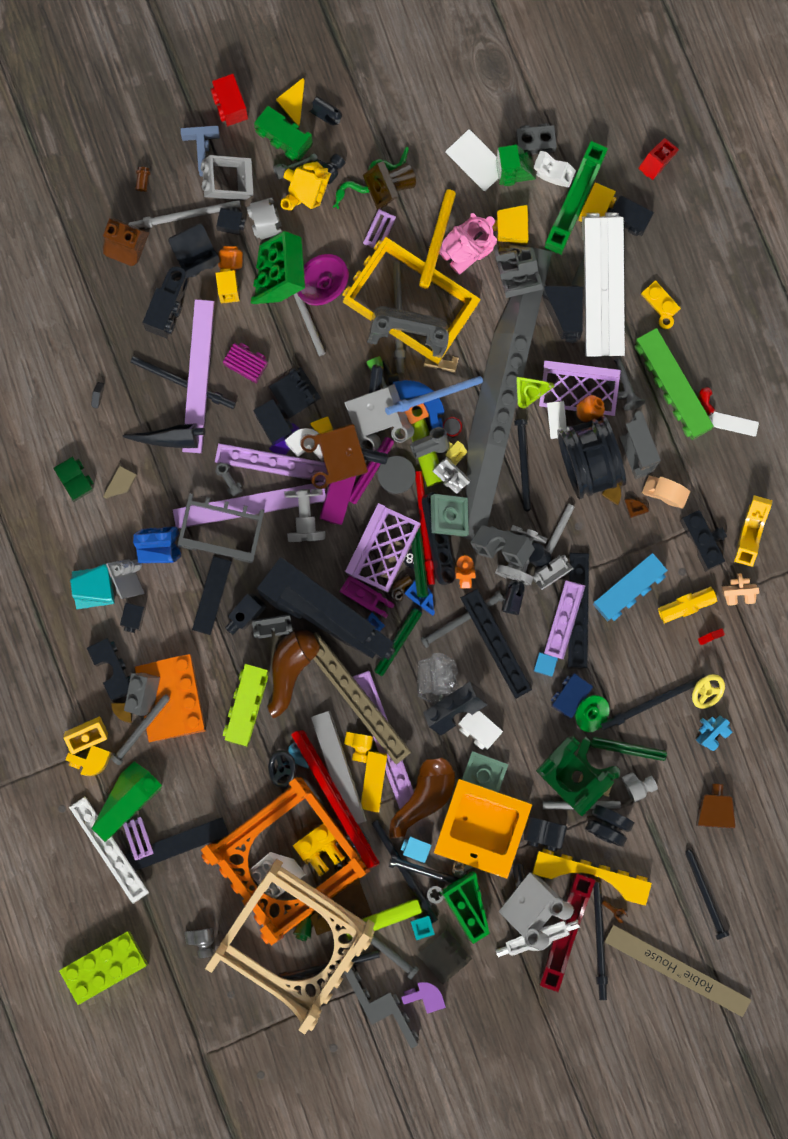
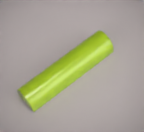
(427, 461)
(393, 915)

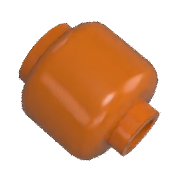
(230, 258)
(590, 408)

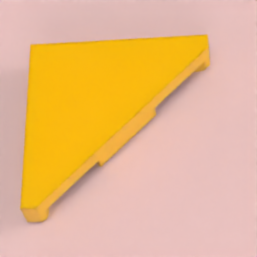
(292, 101)

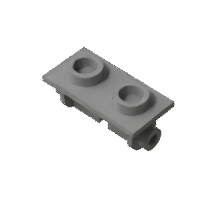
(545, 576)

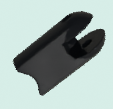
(326, 111)
(513, 597)

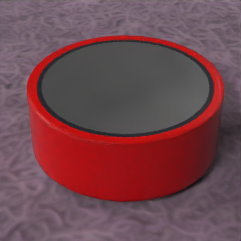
(453, 426)

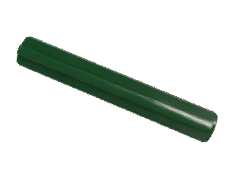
(419, 564)
(399, 640)
(630, 749)

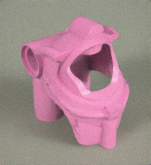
(462, 247)

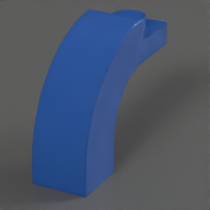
(411, 389)

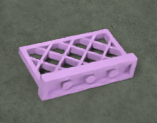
(586, 372)
(368, 540)

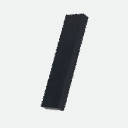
(212, 595)

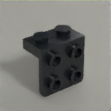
(194, 250)

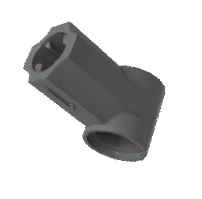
(436, 441)

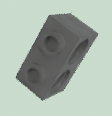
(537, 143)

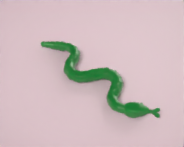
(364, 189)

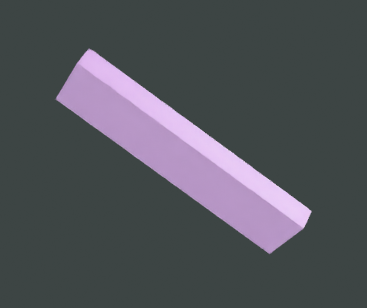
(564, 619)

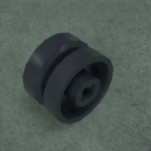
(609, 826)

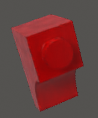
(658, 159)

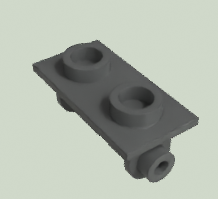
(280, 624)

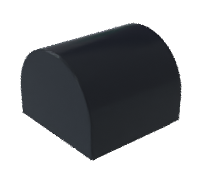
(540, 556)

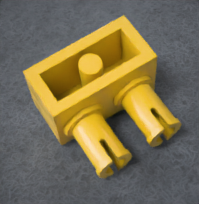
(314, 845)

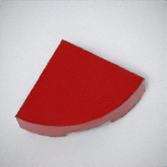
(711, 636)

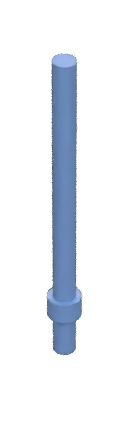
(405, 405)

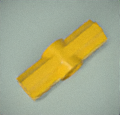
(687, 605)

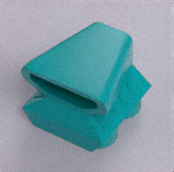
(92, 587)

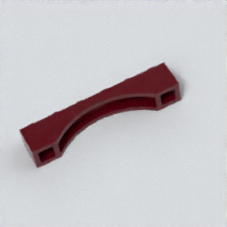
(561, 948)

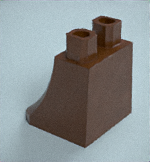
(124, 242)

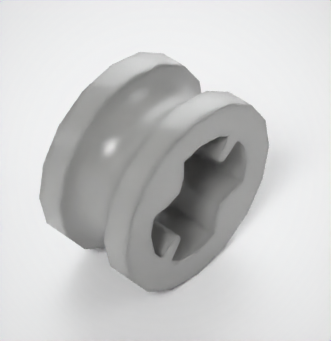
(432, 900)

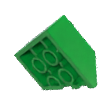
(279, 269)

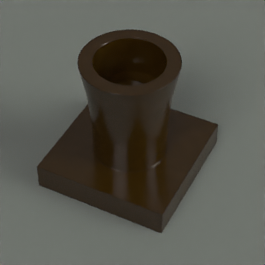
(385, 184)

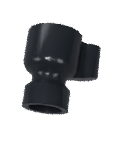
(336, 162)

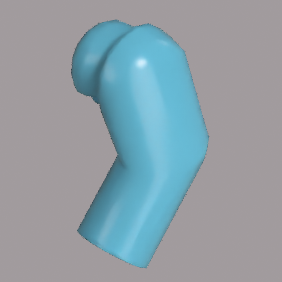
(297, 755)

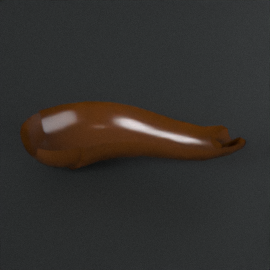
(288, 661)
(431, 794)

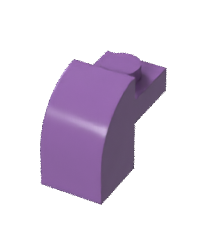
(429, 993)

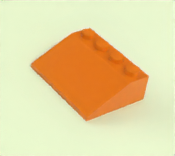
(183, 711)

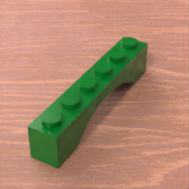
(576, 198)

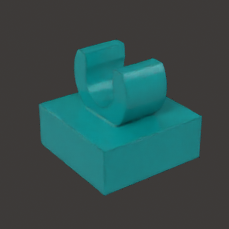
(422, 927)

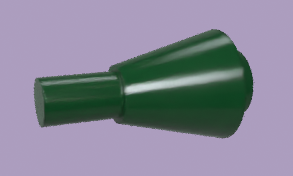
(304, 929)

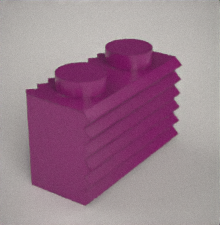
(245, 362)

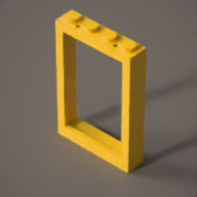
(387, 245)

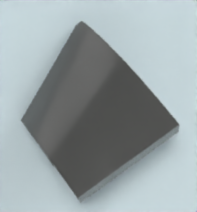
(517, 270)

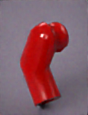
(704, 397)

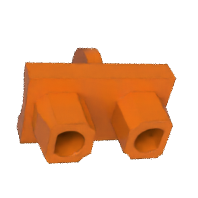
(465, 571)

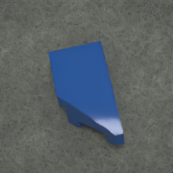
(425, 603)

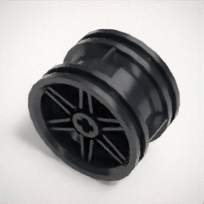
(591, 457)

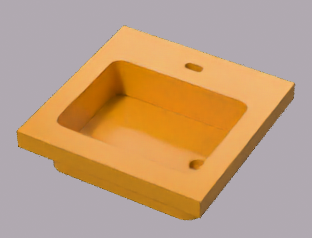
(483, 825)

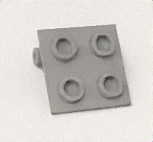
(125, 578)

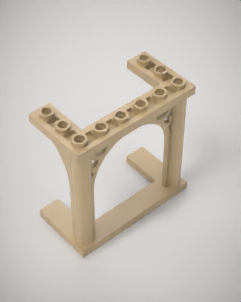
(303, 1005)

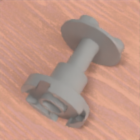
(305, 522)
(517, 572)

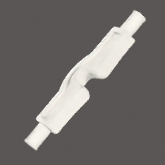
(553, 931)

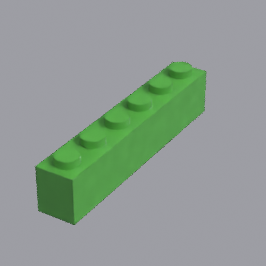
(674, 384)

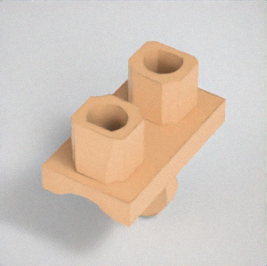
(737, 588)

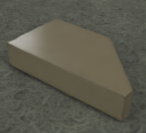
(120, 483)

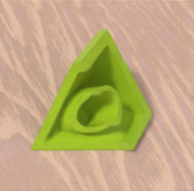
(531, 390)

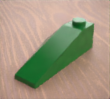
(127, 797)

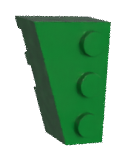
(283, 134)
(514, 165)
(467, 907)

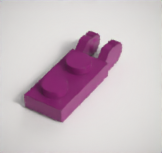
(364, 596)

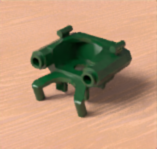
(559, 769)

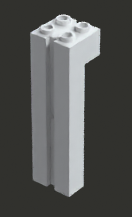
(604, 284)

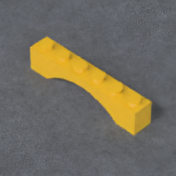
(631, 889)

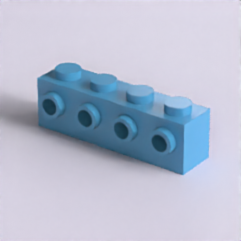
(630, 587)

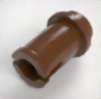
(142, 179)

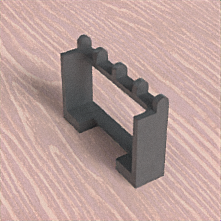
(639, 447)
(236, 554)

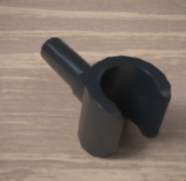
(391, 377)

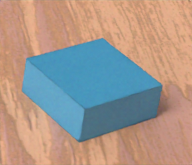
(545, 664)

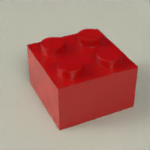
(228, 96)

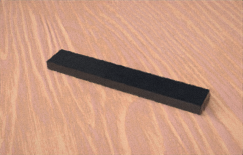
(579, 636)
(496, 643)
(180, 843)

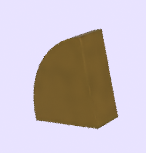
(613, 495)
(118, 709)

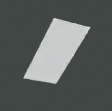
(557, 417)

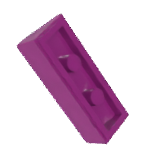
(337, 501)

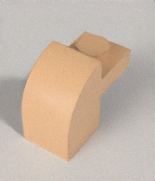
(666, 490)

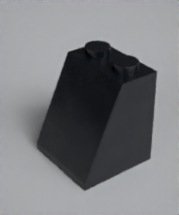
(566, 310)

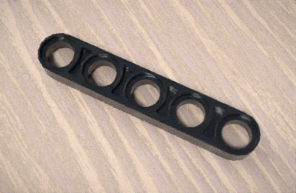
(436, 548)

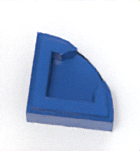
(375, 622)

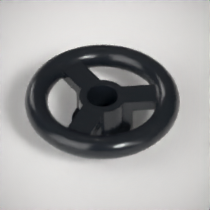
(284, 768)

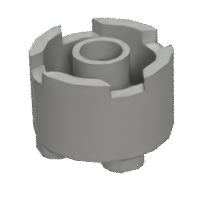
(265, 218)

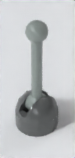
(280, 169)

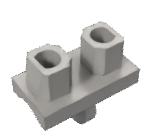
(451, 475)

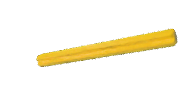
(437, 239)

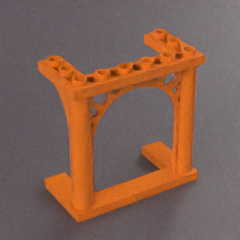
(220, 854)

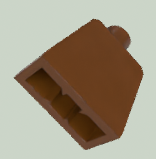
(716, 809)

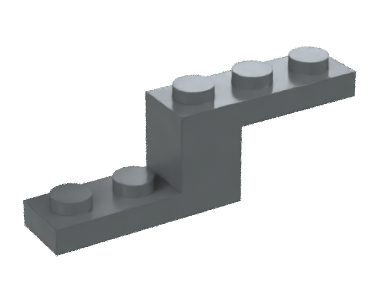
(382, 1007)

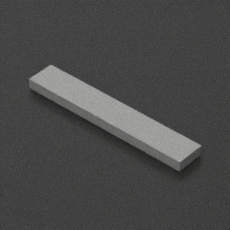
(337, 763)

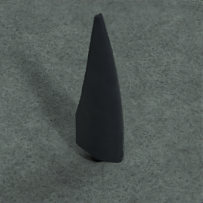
(176, 437)

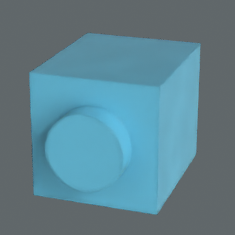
(416, 849)

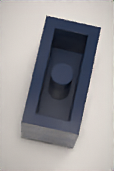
(573, 693)

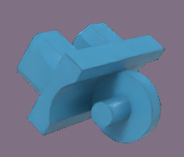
(711, 730)

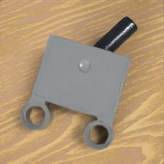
(369, 413)
(532, 907)

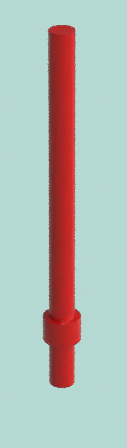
(426, 546)

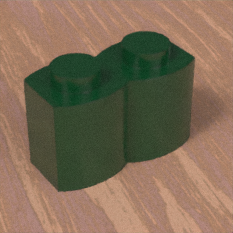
(74, 479)

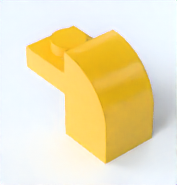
(93, 764)

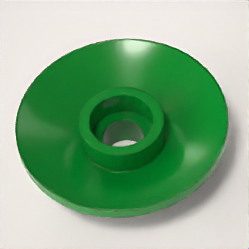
(598, 713)

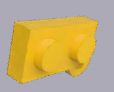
(662, 303)

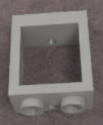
(244, 177)

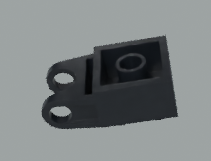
(166, 304)

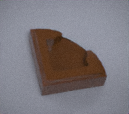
(635, 507)

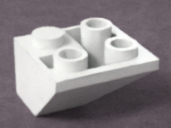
(262, 867)

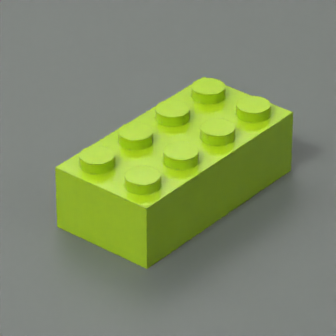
(103, 967)

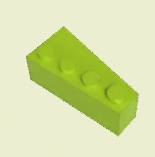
(246, 705)

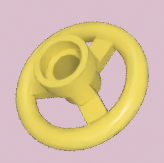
(705, 689)

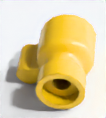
(360, 743)

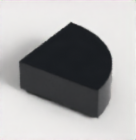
(97, 395)

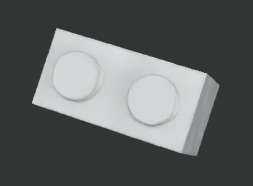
(481, 729)

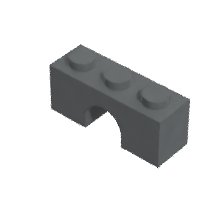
(514, 547)

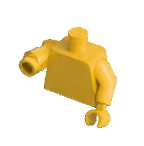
(306, 185)

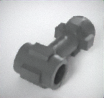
(223, 470)

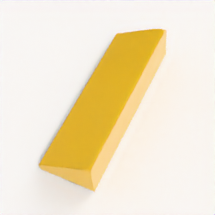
(373, 781)

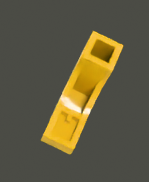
(752, 530)

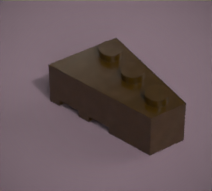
(350, 898)

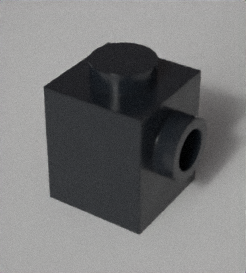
(230, 221)

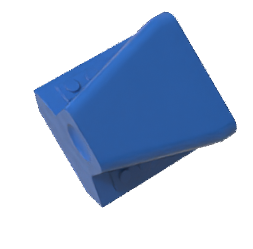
(157, 545)

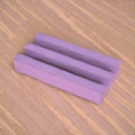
(386, 215)
(133, 824)

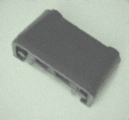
(389, 318)

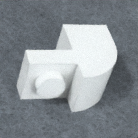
(554, 171)
(293, 442)

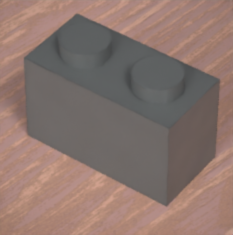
(141, 693)

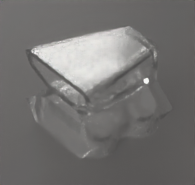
(436, 677)

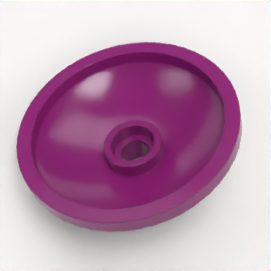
(324, 279)

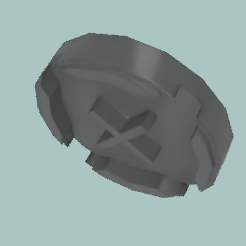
(396, 475)

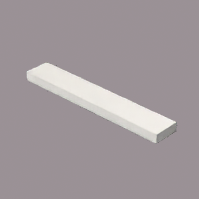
(110, 852)

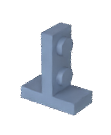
(200, 135)

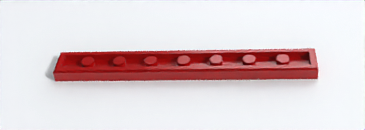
(335, 799)

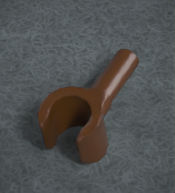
(617, 912)

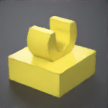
(456, 452)

